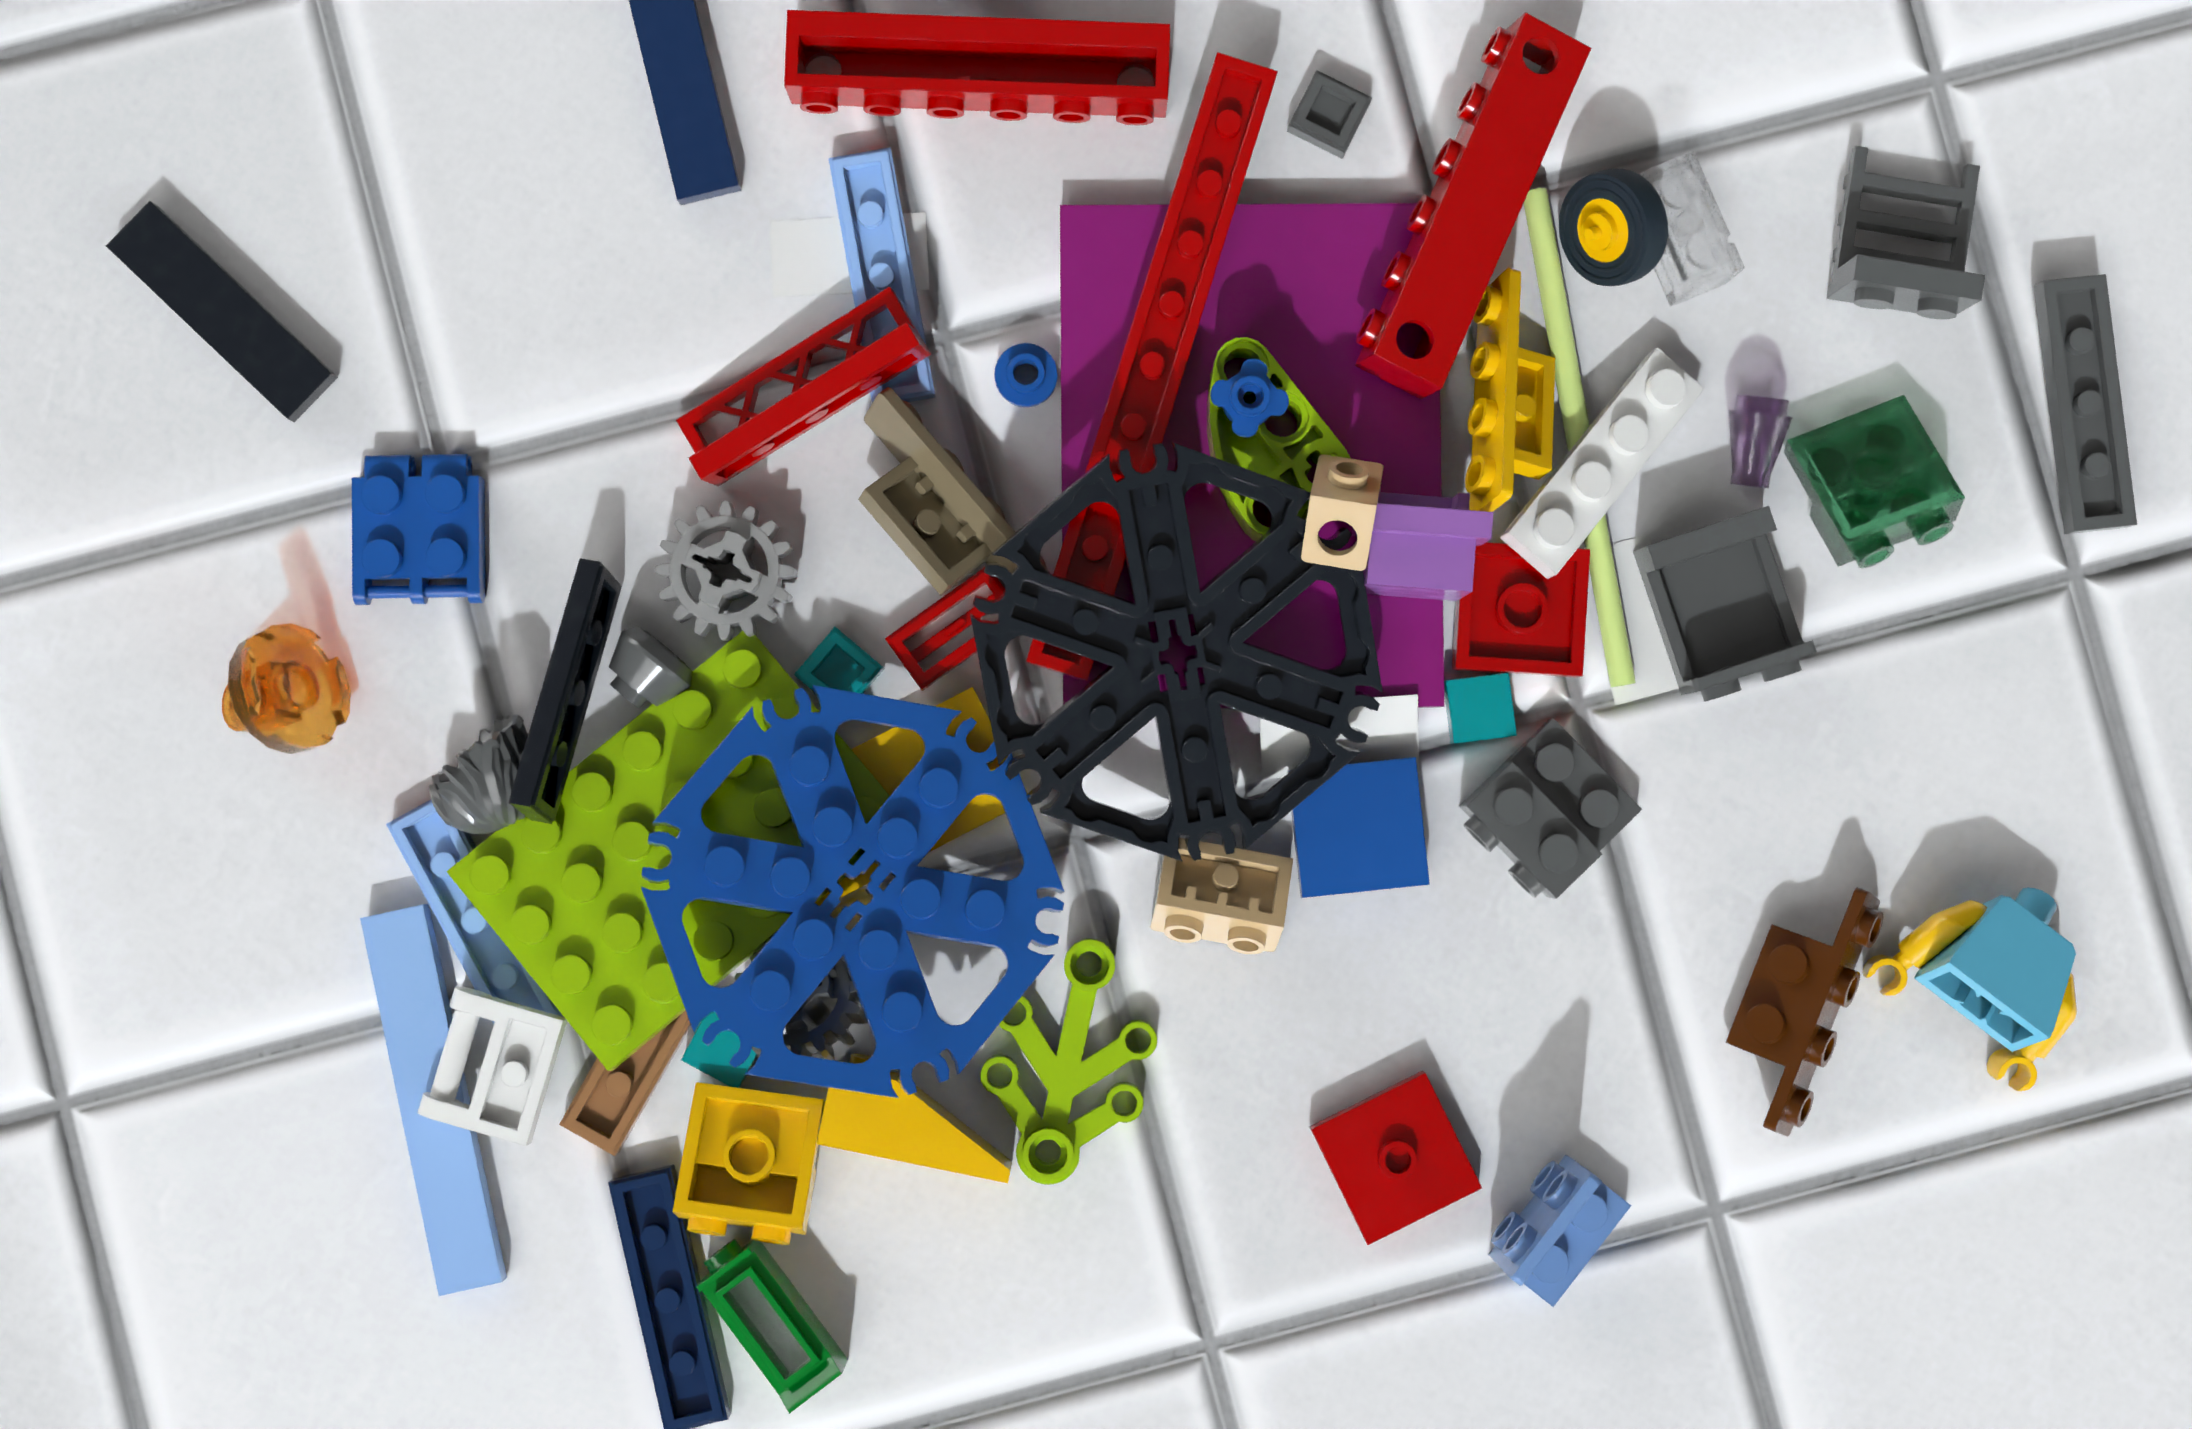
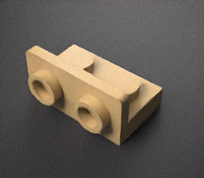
(1223, 898)

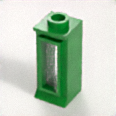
(772, 1321)

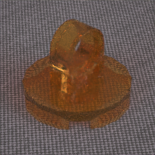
(286, 690)

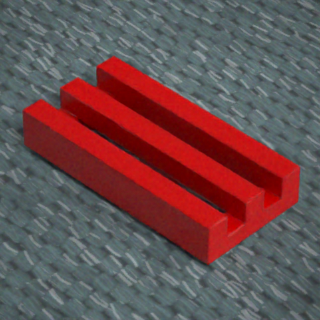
(932, 613)

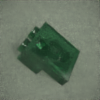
(1875, 483)

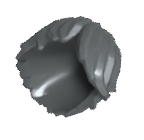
(479, 788)

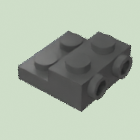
(1548, 811)

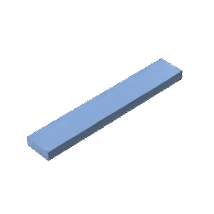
(442, 1156)

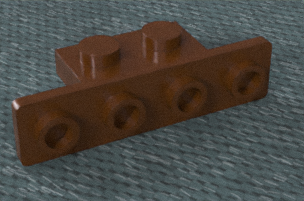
(1796, 1001)

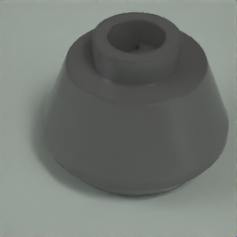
(647, 669)

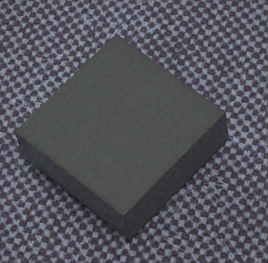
(1329, 114)

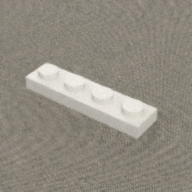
(1602, 463)

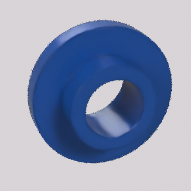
(1033, 393)

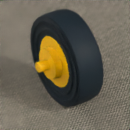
(1613, 227)

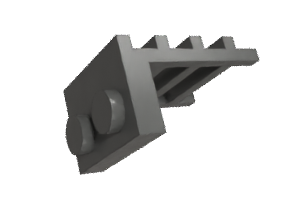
(1900, 280)

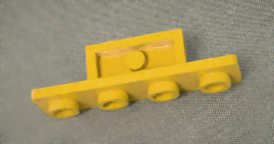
(1511, 400)

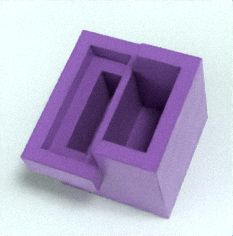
(1424, 546)

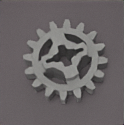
(736, 543)

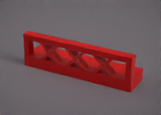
(810, 400)

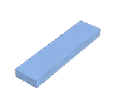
(879, 254)
(430, 851)

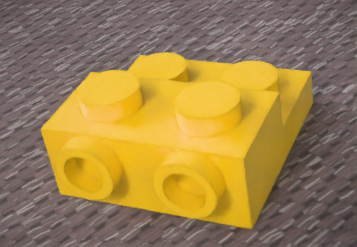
(749, 1162)

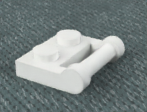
(512, 1071)

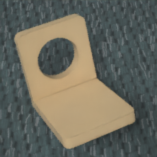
(1347, 493)

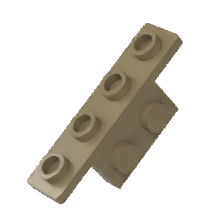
(930, 501)

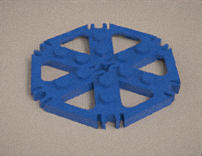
(794, 877)

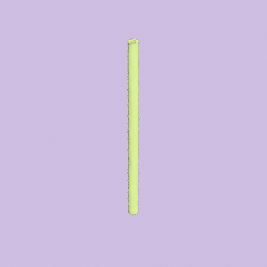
(1575, 424)

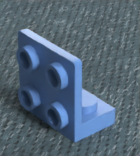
(1557, 1229)

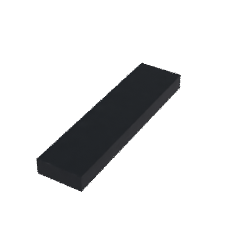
(221, 311)
(565, 692)

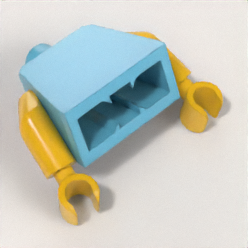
(1997, 970)

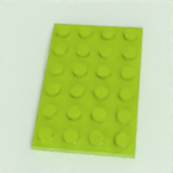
(572, 890)

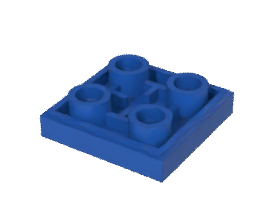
(1362, 831)

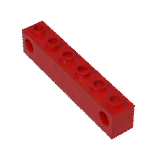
(977, 65)
(1472, 204)

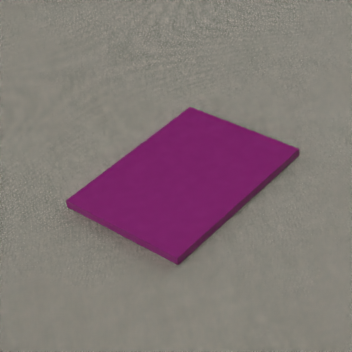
(1302, 289)

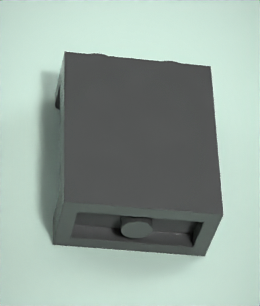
(1722, 605)

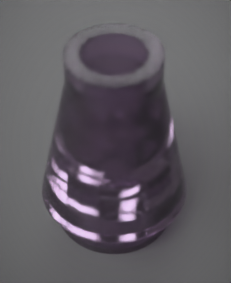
(1756, 438)

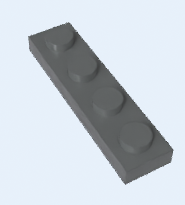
(2085, 404)

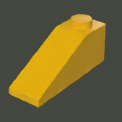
(908, 1131)

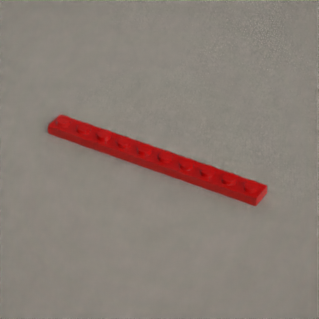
(1165, 321)

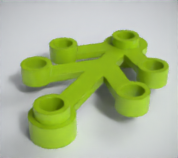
(1066, 1074)

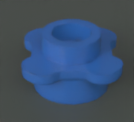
(1245, 416)

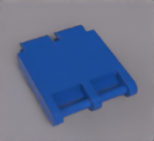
(418, 528)

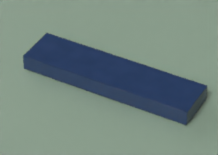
(685, 99)
(667, 1300)

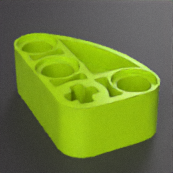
(1266, 453)

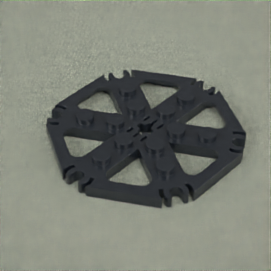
(1129, 690)

